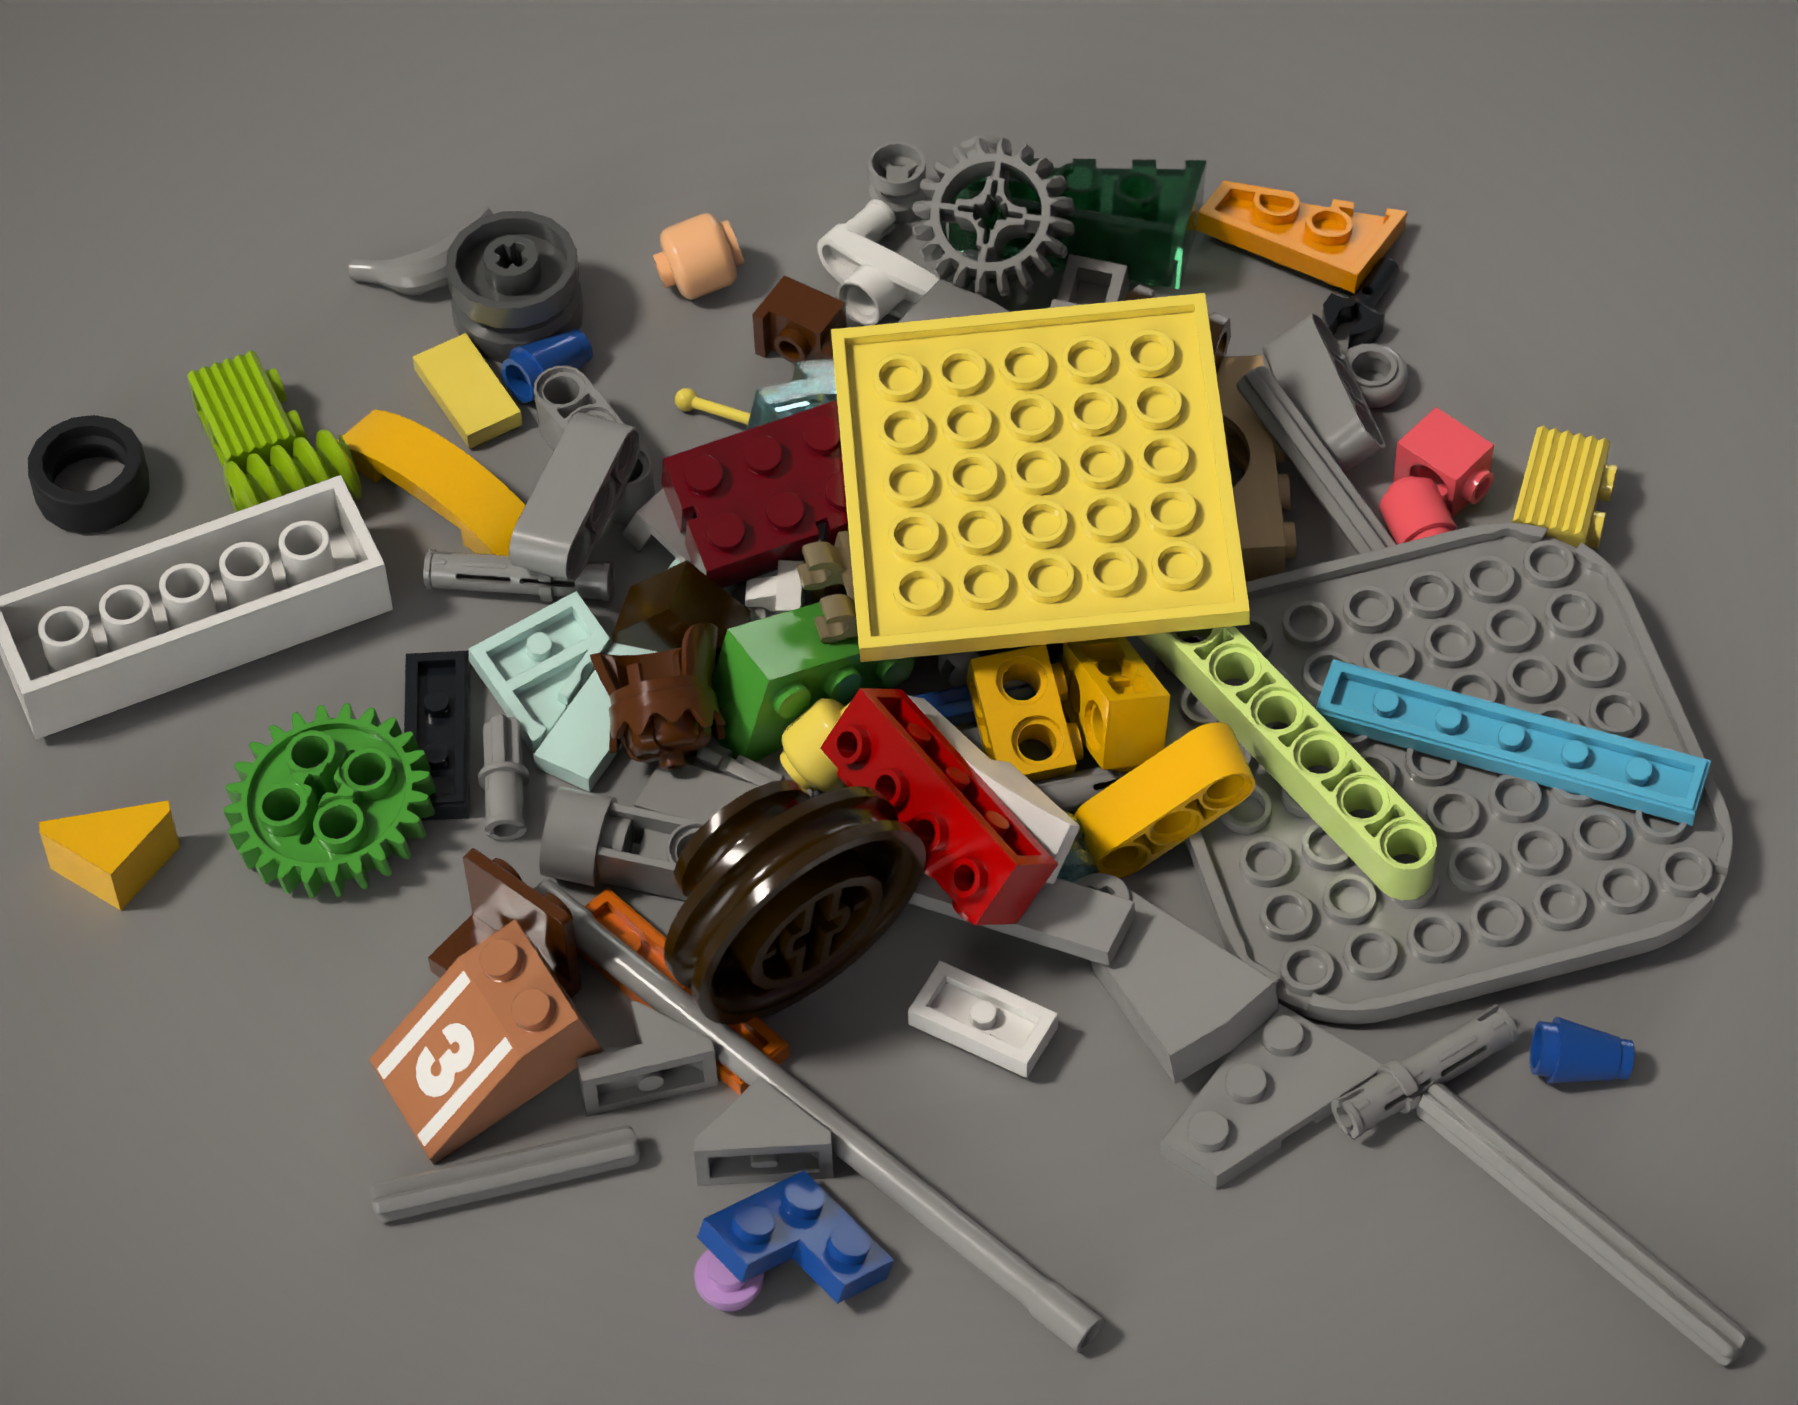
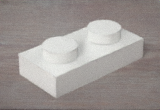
(983, 1019)

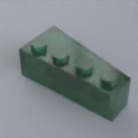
(1119, 217)

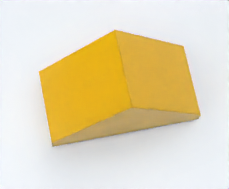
(112, 849)

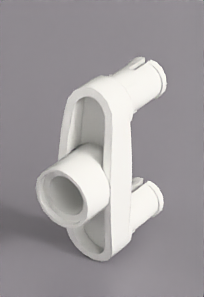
(871, 275)

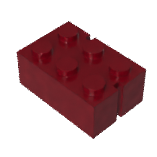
(759, 494)

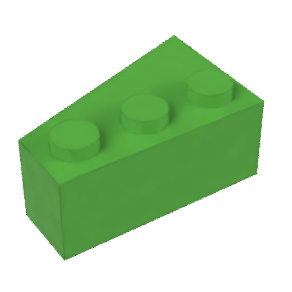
(780, 669)

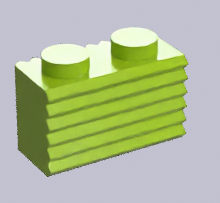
(243, 409)

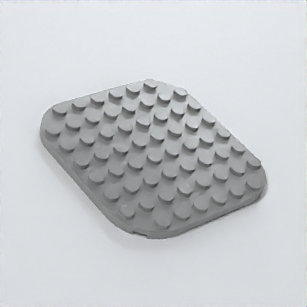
(1522, 870)

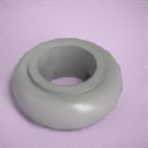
(1382, 360)

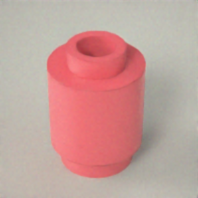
(1415, 510)

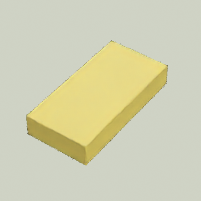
(467, 390)

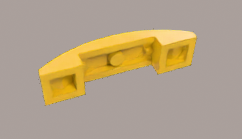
(438, 477)

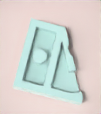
(541, 664)

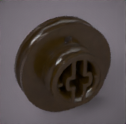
(787, 895)

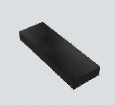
(440, 720)

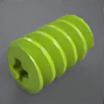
(291, 474)

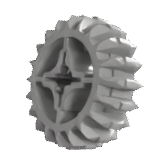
(969, 213)

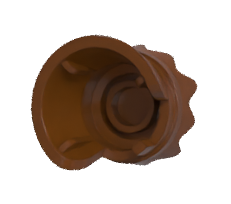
(664, 699)

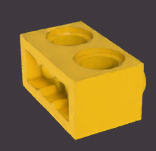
(1114, 702)
(1009, 721)

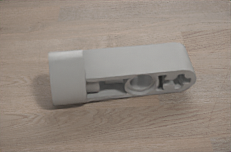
(592, 840)

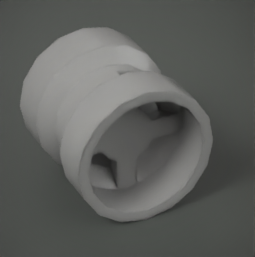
(895, 177)

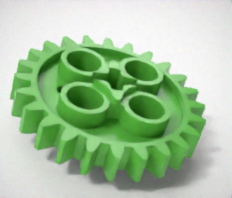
(329, 800)

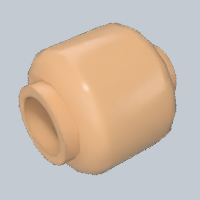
(698, 256)

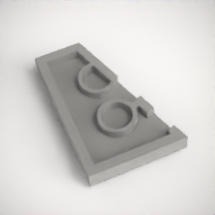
(1263, 1095)

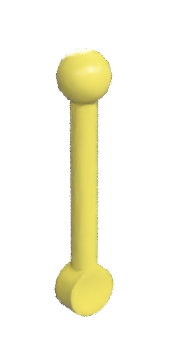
(687, 400)

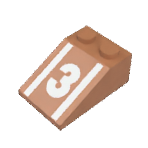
(482, 1042)

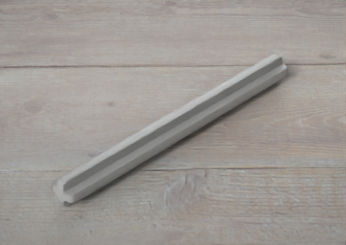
(1583, 1225)

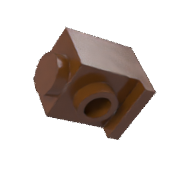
(797, 322)

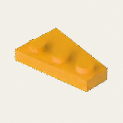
(1307, 237)

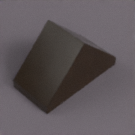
(672, 601)

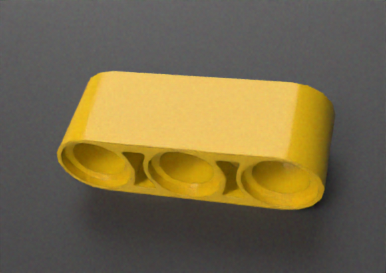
(1166, 800)

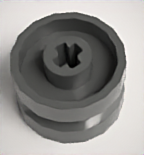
(513, 282)

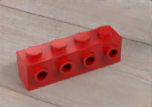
(969, 835)

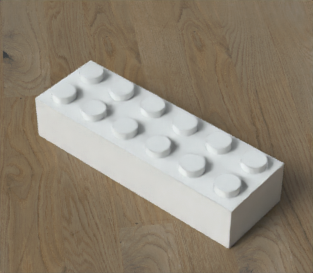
(190, 606)

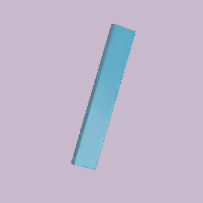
(1513, 742)

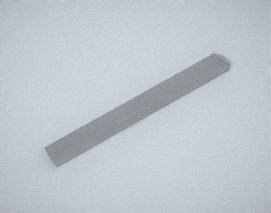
(1059, 917)

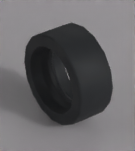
(80, 439)

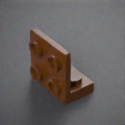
(499, 898)

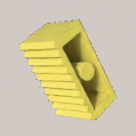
(1564, 485)

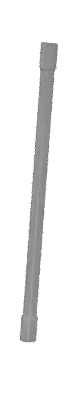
(1044, 1299)

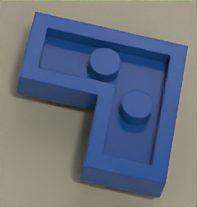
(798, 1223)

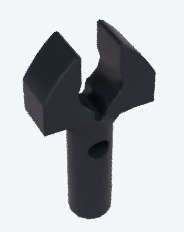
(1361, 306)

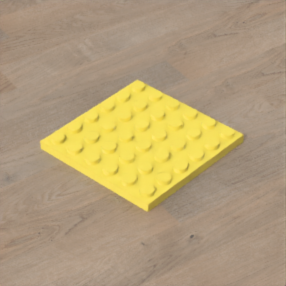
(1037, 478)

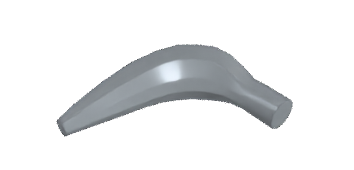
(414, 272)

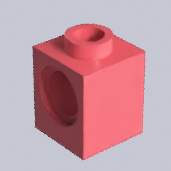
(1449, 456)

